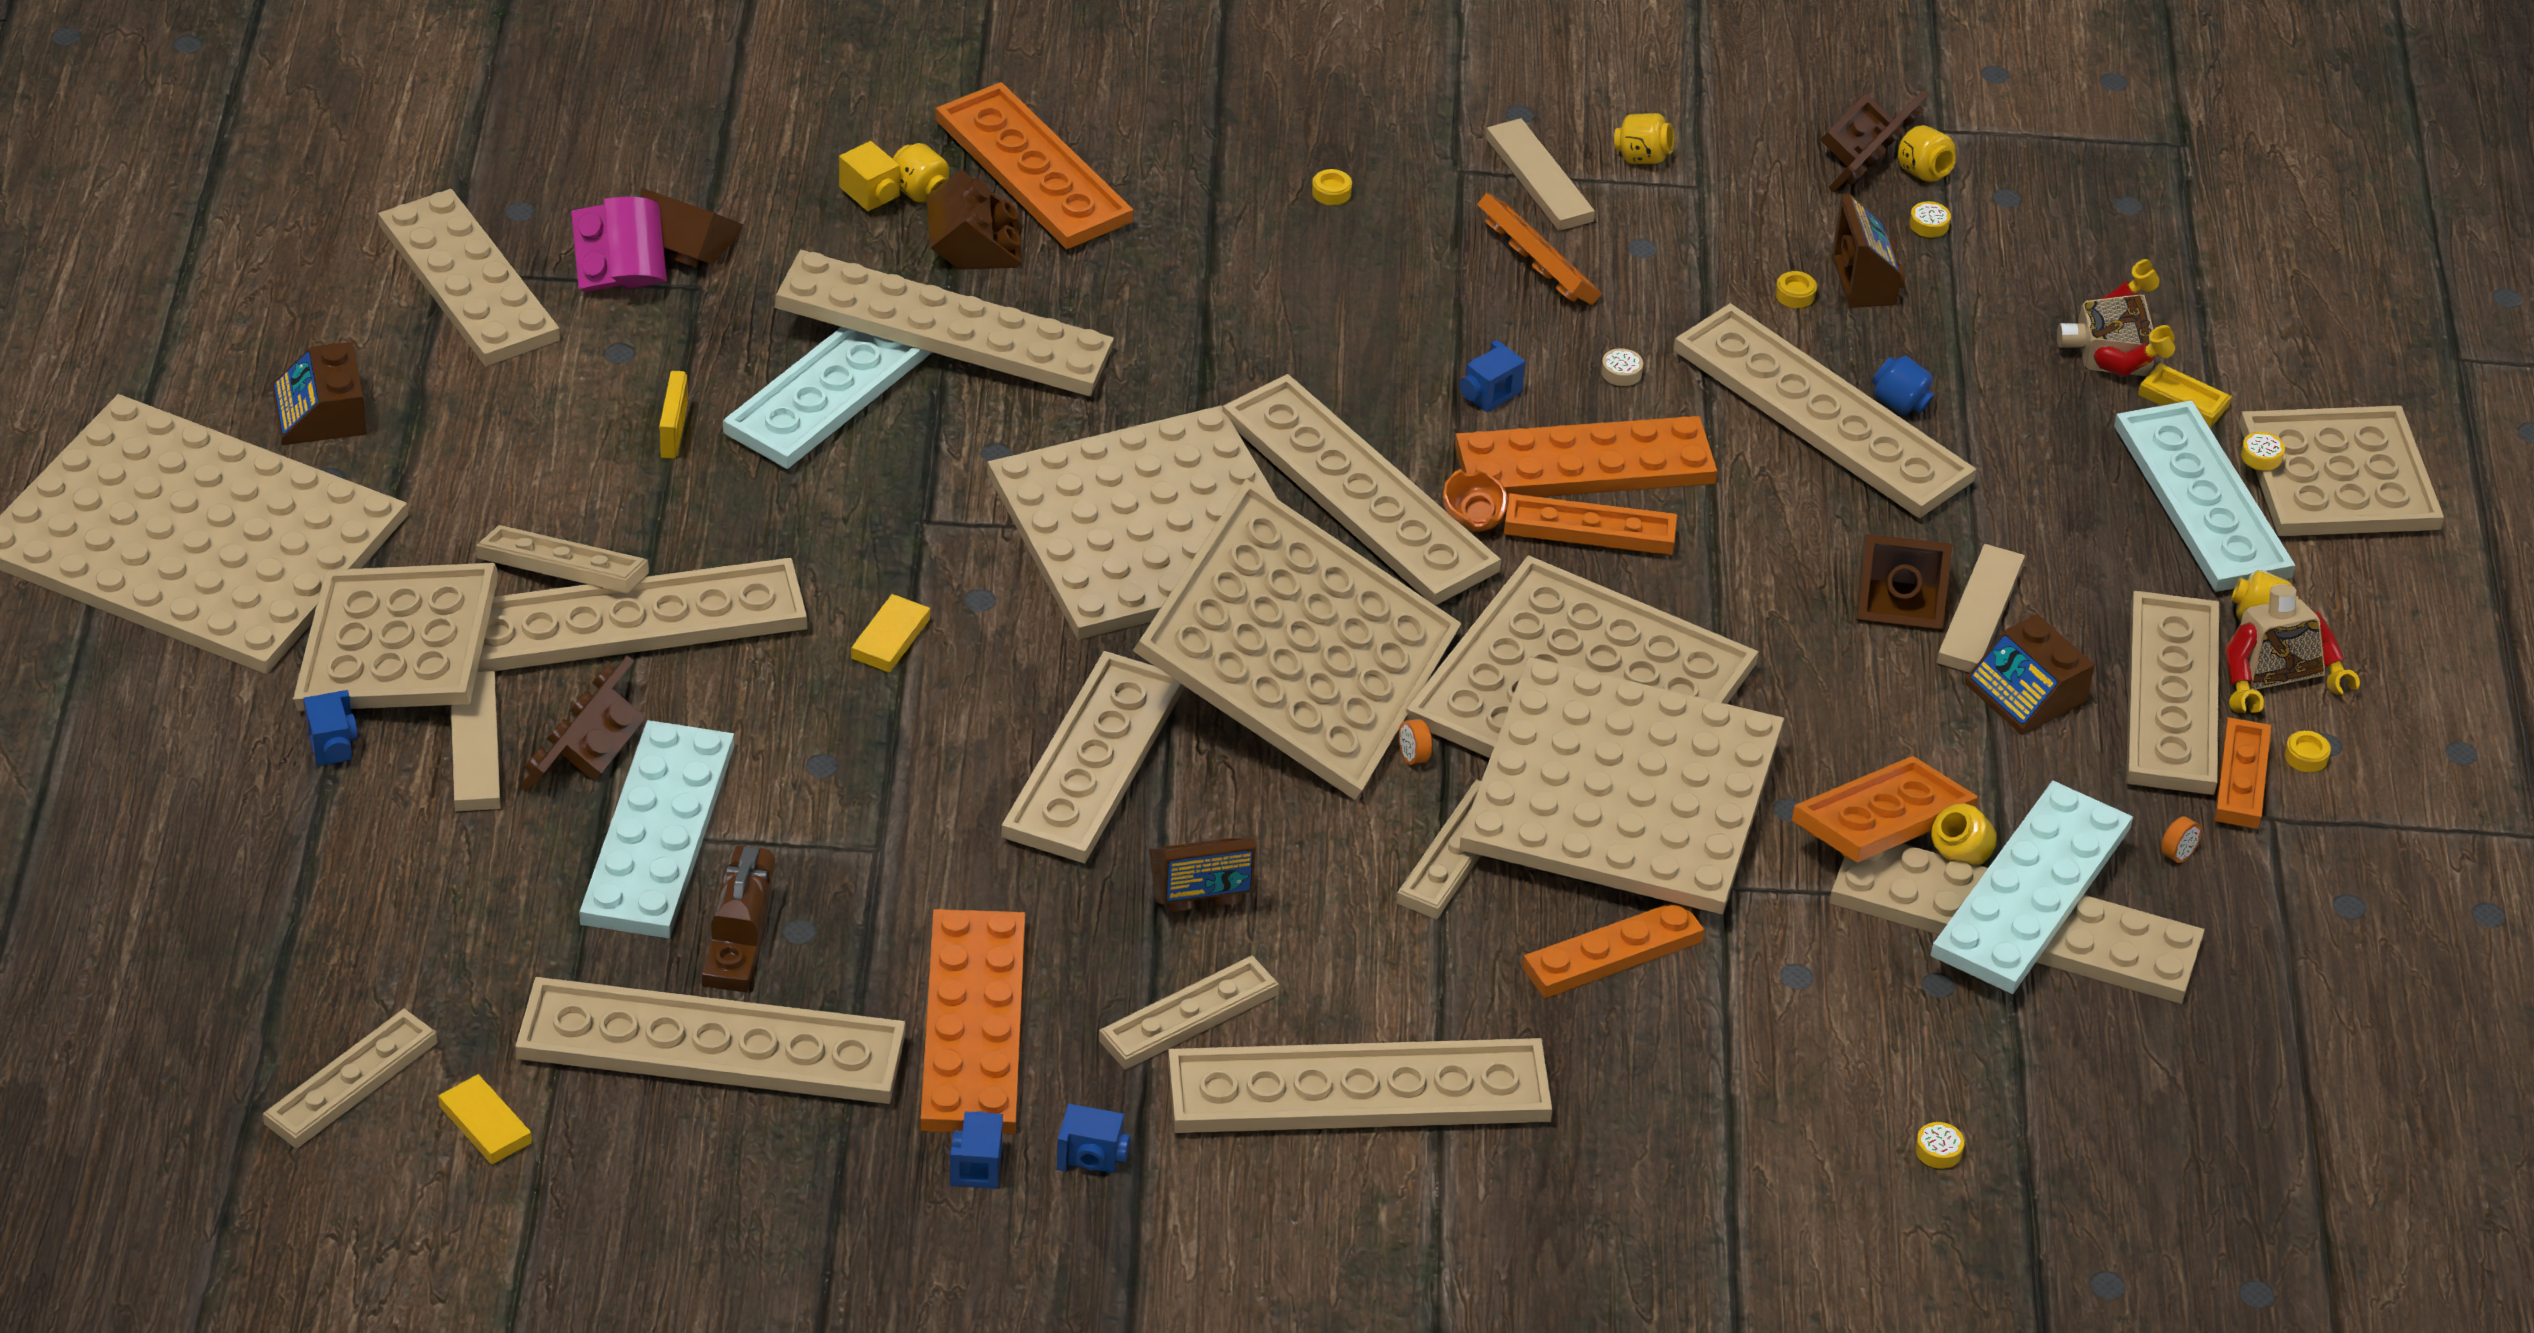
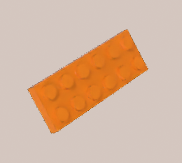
(1034, 165)
(1592, 456)
(973, 1018)

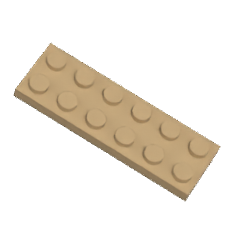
(468, 277)
(2173, 693)
(1092, 757)

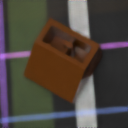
(973, 225)

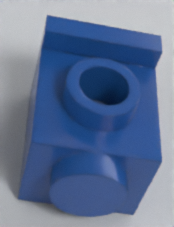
(1493, 377)
(330, 726)
(1092, 1139)
(977, 1151)

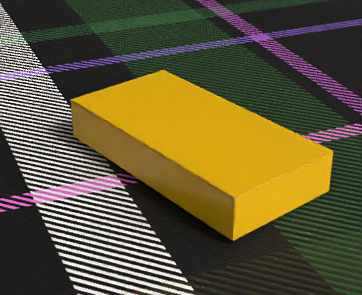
(2169, 386)
(673, 414)
(890, 633)
(485, 1119)

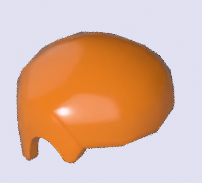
(1475, 500)

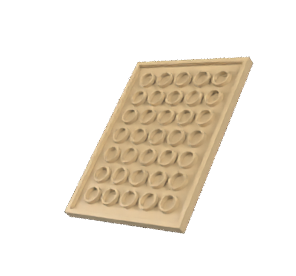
(191, 532)

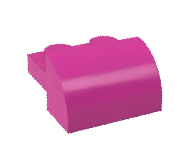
(619, 244)

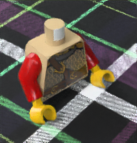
(2118, 329)
(2281, 646)

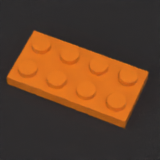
(1880, 808)

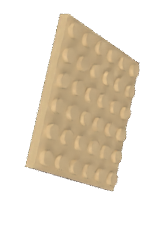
(1124, 512)
(1577, 625)
(1298, 638)
(1623, 785)

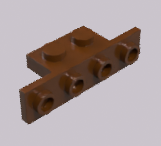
(1861, 133)
(595, 734)

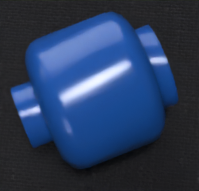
(1903, 386)

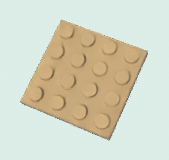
(2345, 472)
(398, 635)

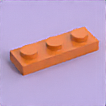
(2242, 773)

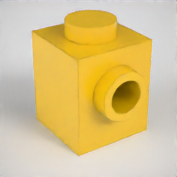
(869, 176)

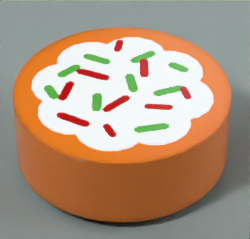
(1415, 741)
(2181, 839)

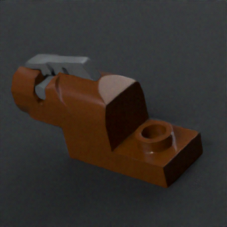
(739, 919)

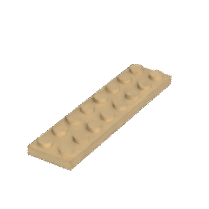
(944, 322)
(1825, 410)
(1362, 490)
(652, 616)
(2094, 941)
(711, 1040)
(1358, 1085)

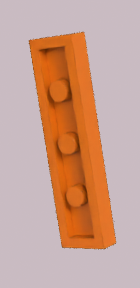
(1547, 258)
(1590, 524)
(1612, 949)

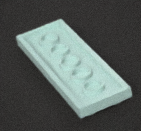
(819, 394)
(2203, 494)
(657, 829)
(2031, 887)

